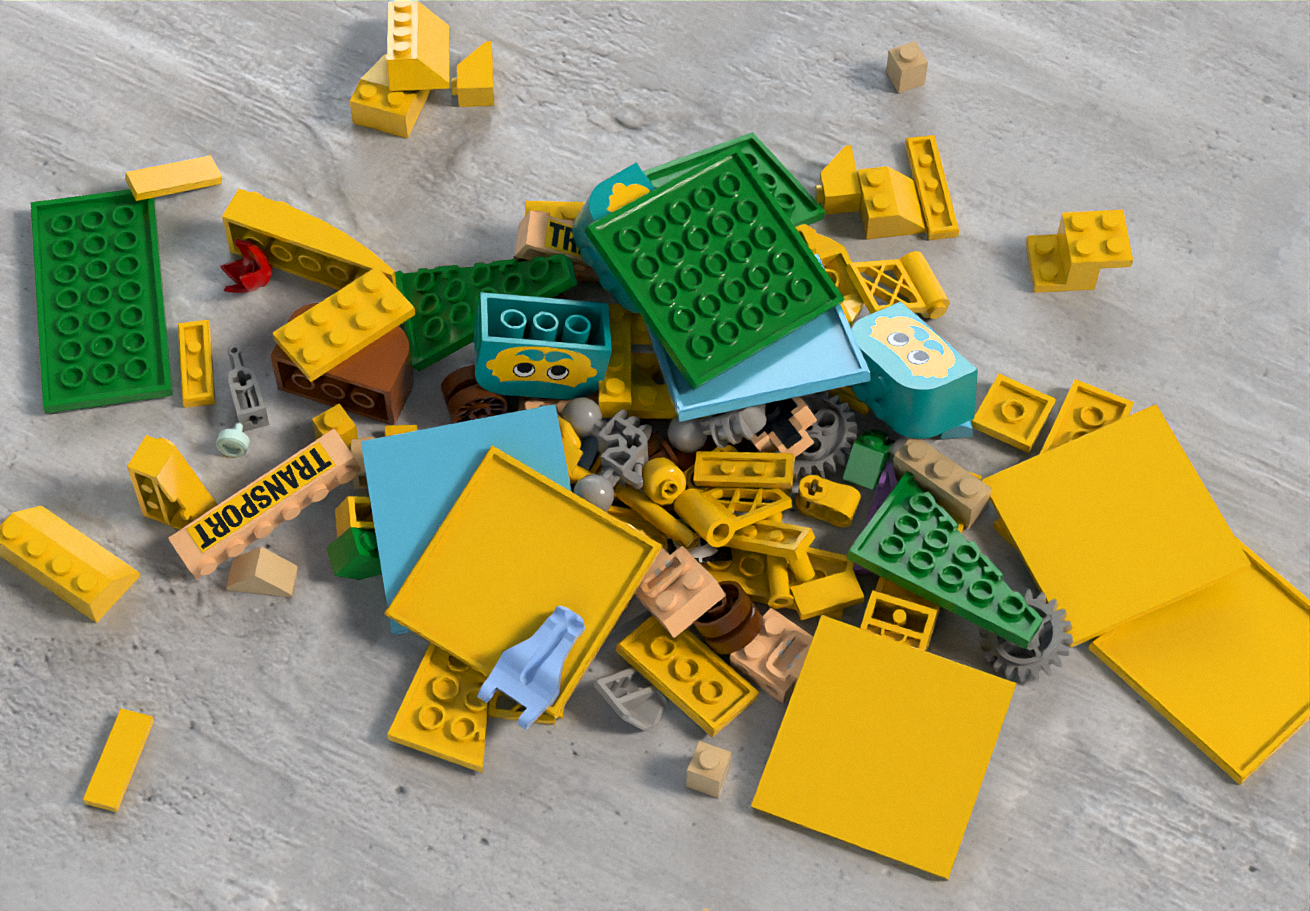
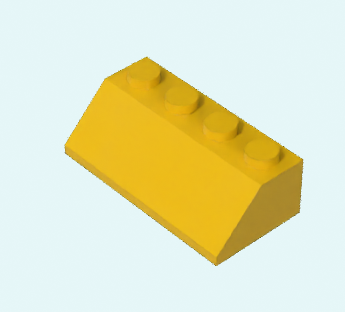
(416, 48)
(65, 561)

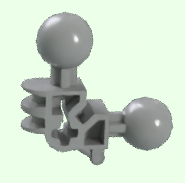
(724, 427)
(620, 443)

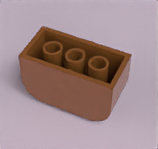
(367, 383)

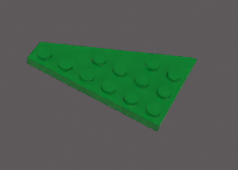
(449, 298)
(924, 552)

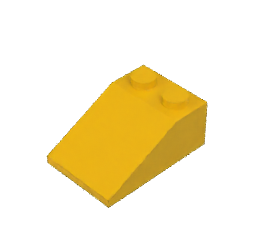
(383, 109)

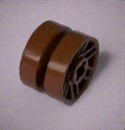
(469, 400)
(731, 621)

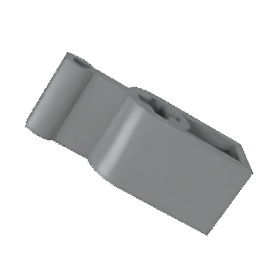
(245, 392)

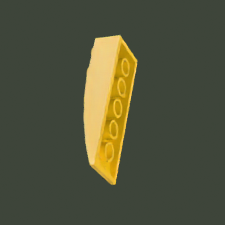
(298, 241)

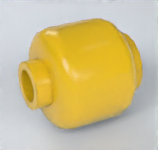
(662, 481)

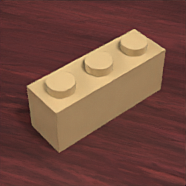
(944, 479)

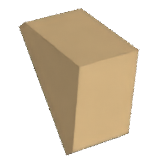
(262, 573)

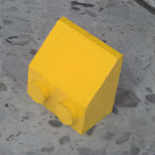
(889, 204)

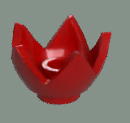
(249, 272)

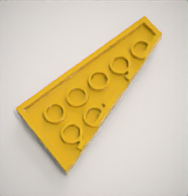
(444, 711)

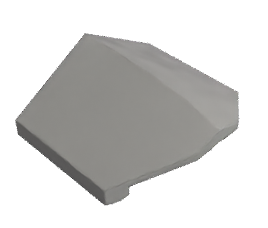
(633, 698)

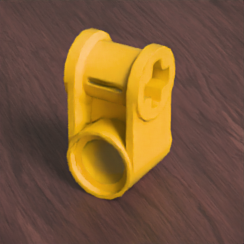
(829, 502)

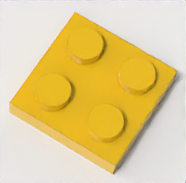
(1013, 413)

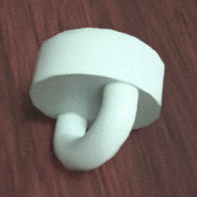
(233, 441)

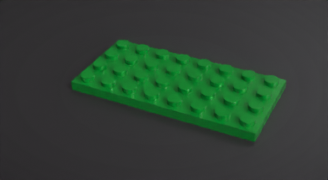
(99, 301)

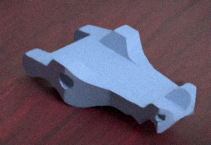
(534, 668)

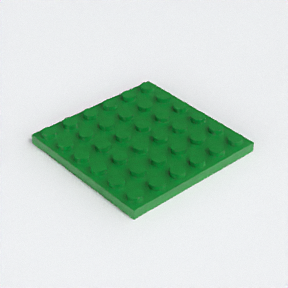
(714, 266)

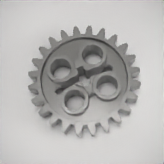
(829, 442)

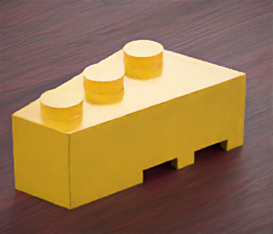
(167, 484)

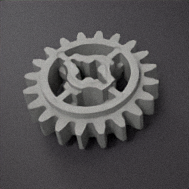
(1039, 659)

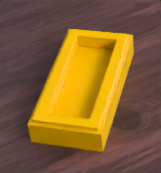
(827, 594)

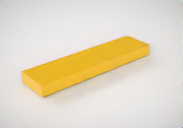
(931, 187)

